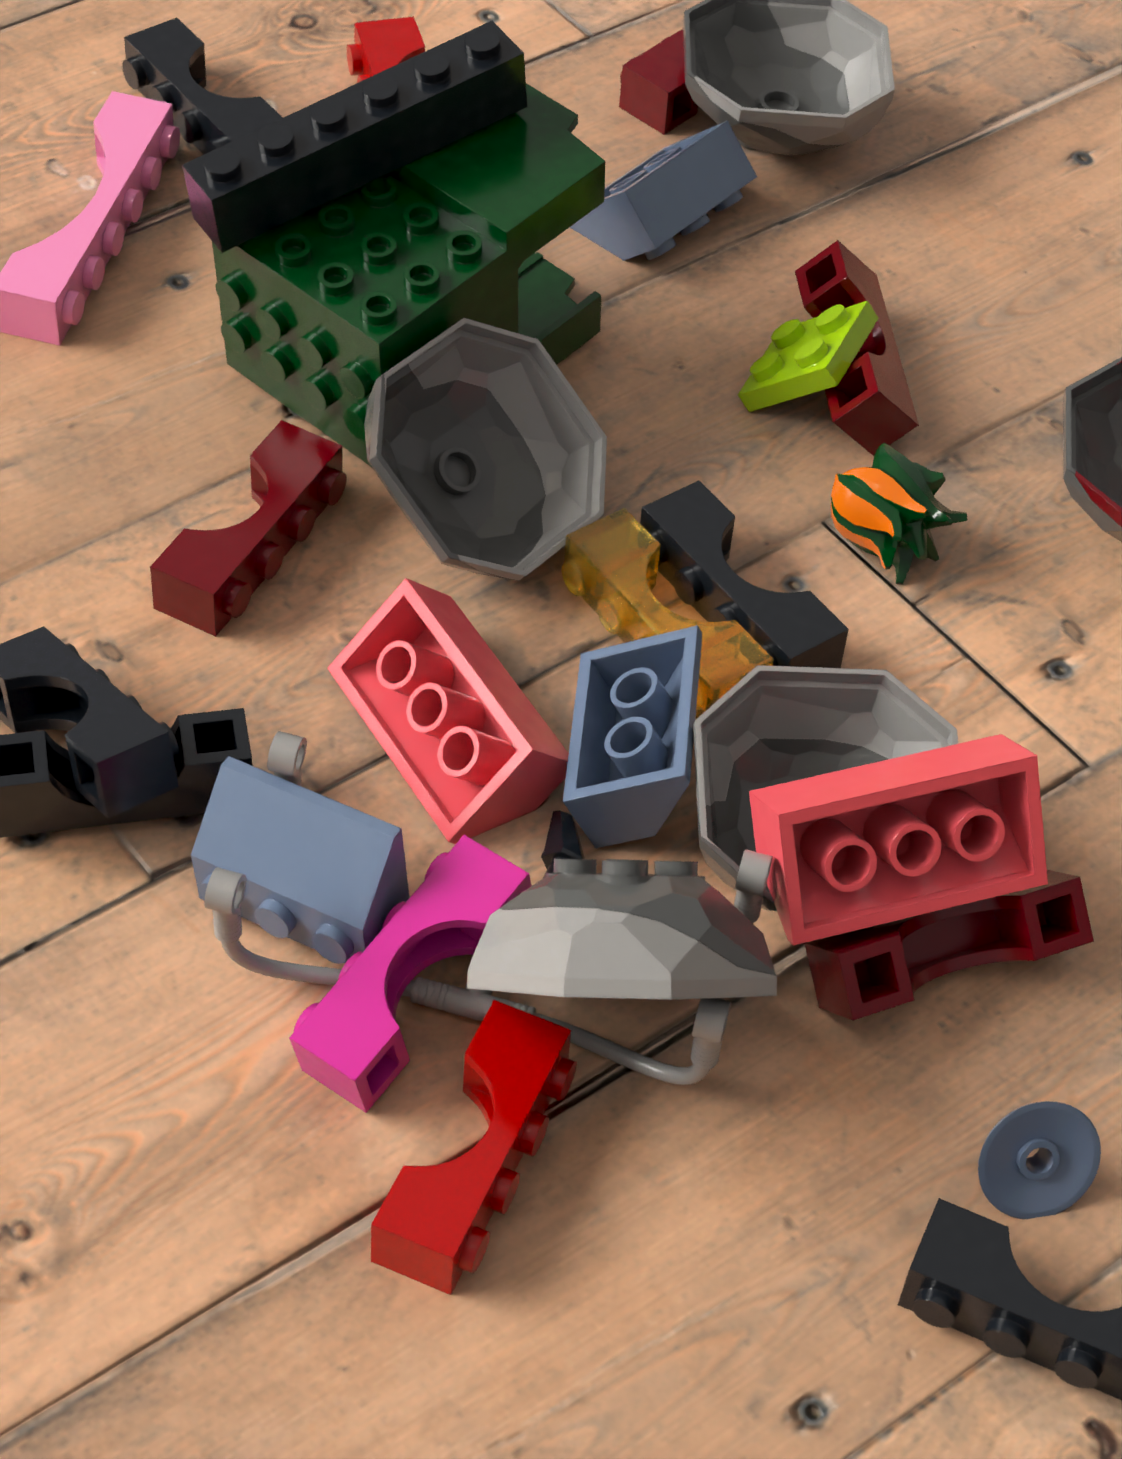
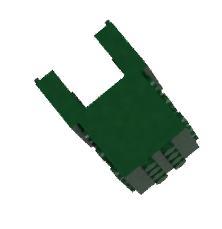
(404, 258)

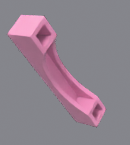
(49, 282)

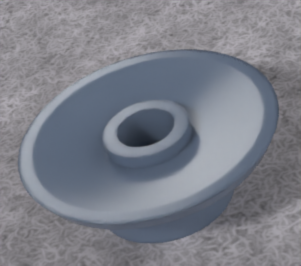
(1050, 1178)

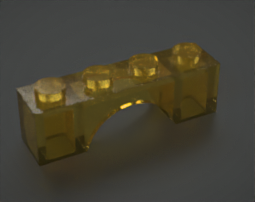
(614, 572)

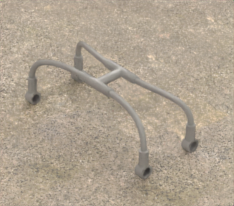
(227, 891)

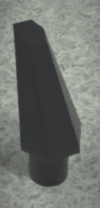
(561, 840)

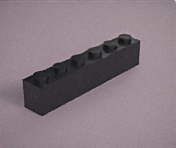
(356, 136)

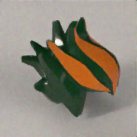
(891, 509)

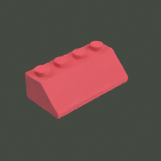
(449, 714)
(901, 837)

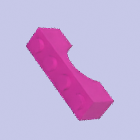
(352, 1032)

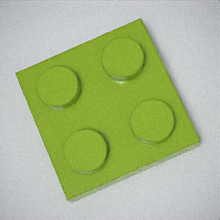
(808, 355)

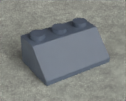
(669, 194)
(632, 735)
(307, 860)

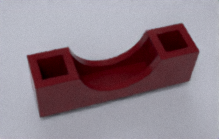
(656, 88)
(873, 396)
(213, 573)
(888, 962)

